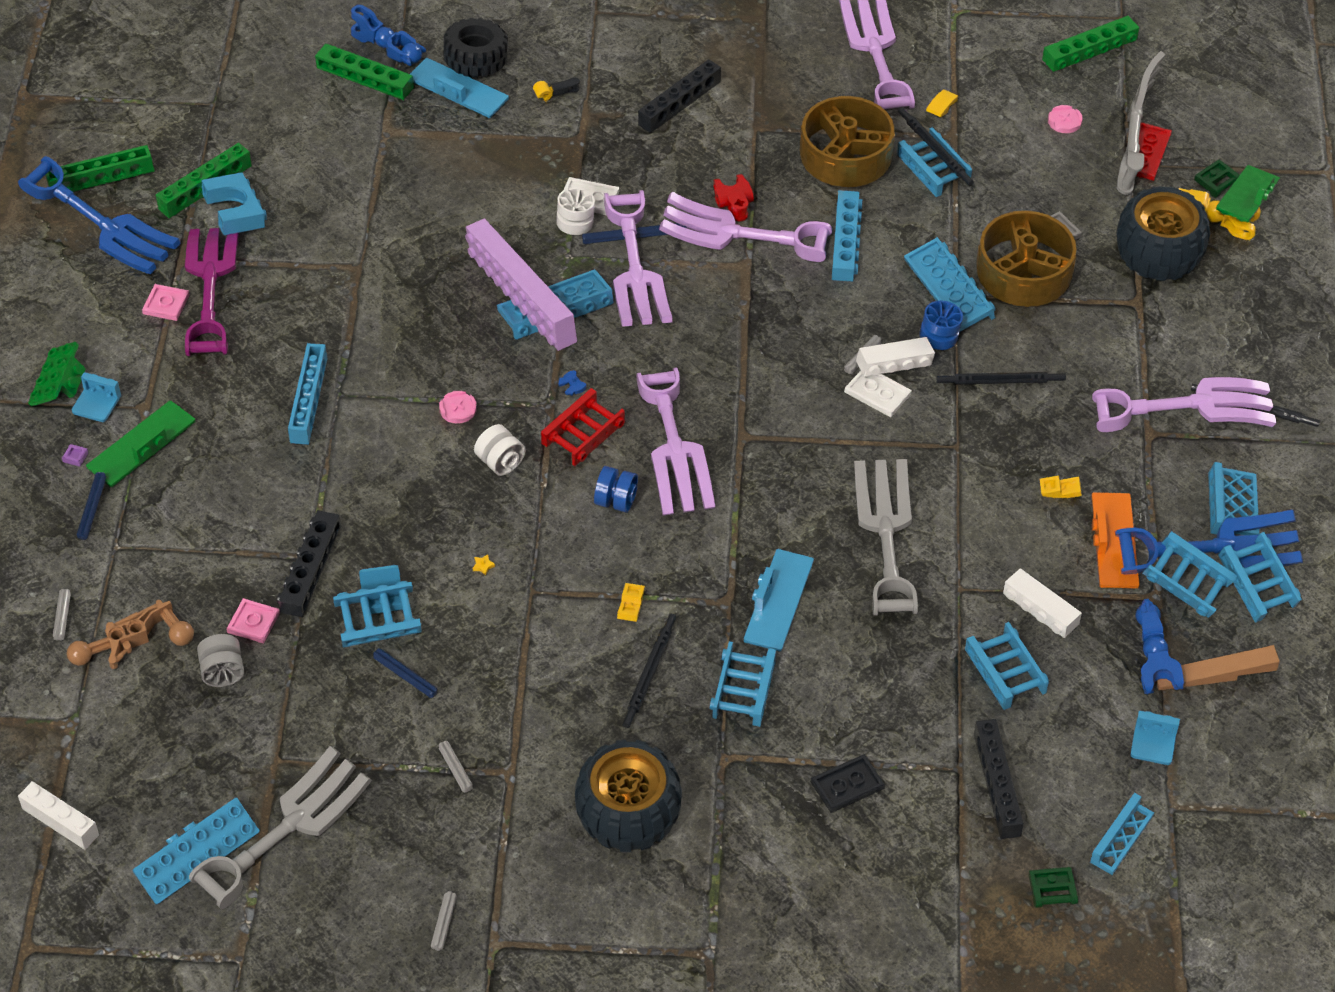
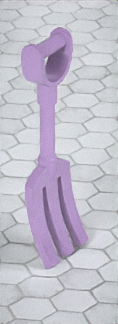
(875, 44)
(719, 229)
(636, 277)
(1209, 399)
(675, 449)

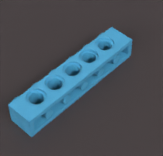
(845, 236)
(307, 394)

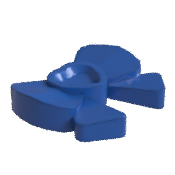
(576, 385)

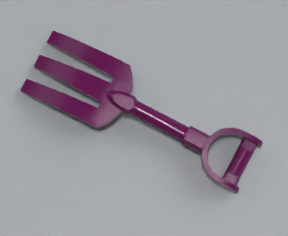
(209, 269)

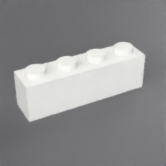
(895, 356)
(1042, 603)
(58, 815)

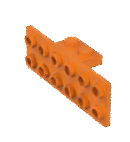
(1110, 514)

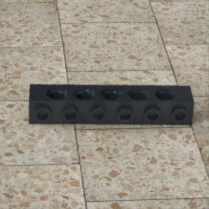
(679, 96)
(309, 563)
(998, 779)

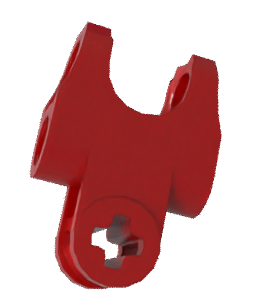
(734, 197)

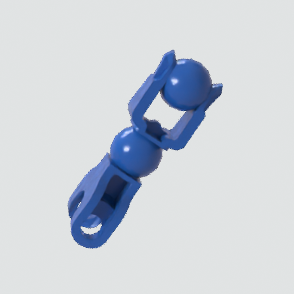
(372, 30)
(1159, 663)

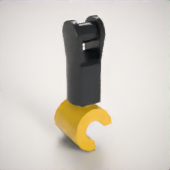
(543, 90)

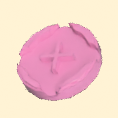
(1065, 119)
(458, 407)

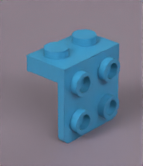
(97, 398)
(378, 576)
(1154, 737)

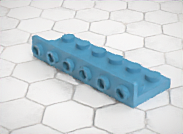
(949, 281)
(579, 294)

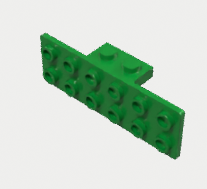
(1247, 193)
(141, 443)

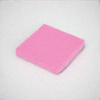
(165, 302)
(253, 620)

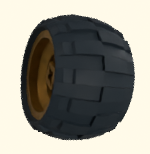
(1163, 233)
(629, 775)

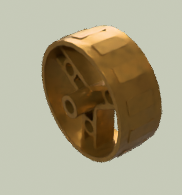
(840, 119)
(1011, 275)

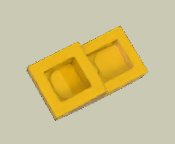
(941, 103)
(1058, 488)
(631, 602)

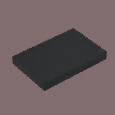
(847, 783)

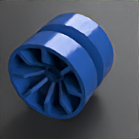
(941, 324)
(616, 489)

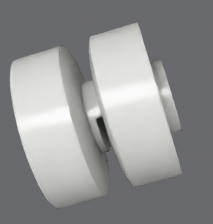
(575, 211)
(499, 449)

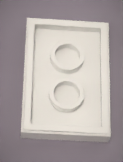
(596, 189)
(878, 392)

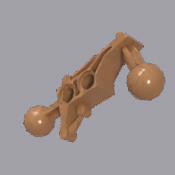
(131, 633)

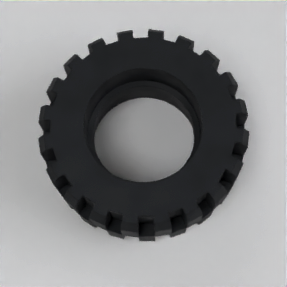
(475, 47)

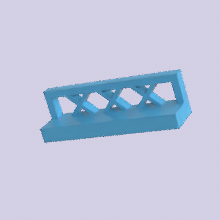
(1116, 829)

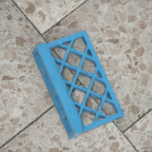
(1219, 498)

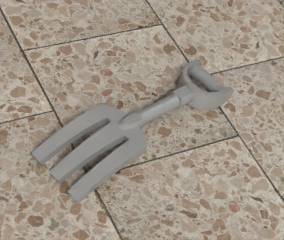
(1133, 160)
(886, 524)
(295, 818)

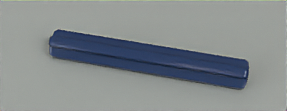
(91, 505)
(405, 673)

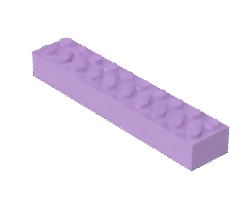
(521, 284)

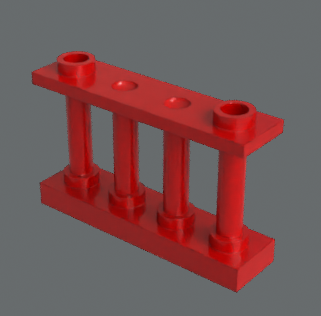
(577, 412)

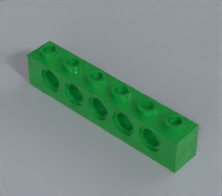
(1090, 43)
(364, 71)
(105, 169)
(189, 188)

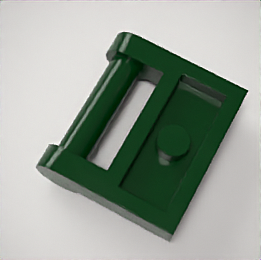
(1215, 173)
(1052, 880)

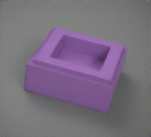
(75, 455)

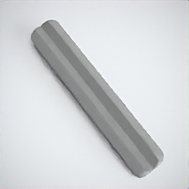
(852, 365)
(61, 614)
(455, 766)
(443, 921)

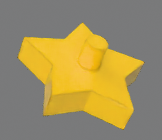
(483, 564)

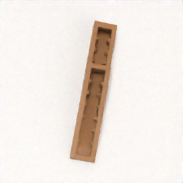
(1226, 667)

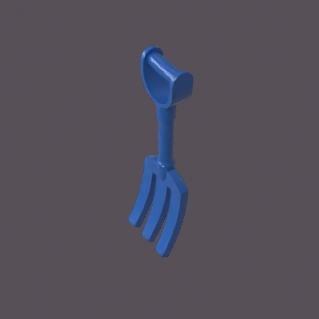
(111, 229)
(1224, 538)

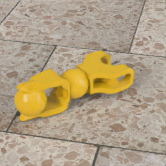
(1233, 225)

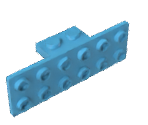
(458, 88)
(777, 599)
(210, 838)

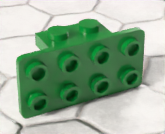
(58, 373)

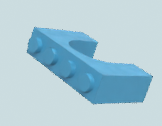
(235, 188)

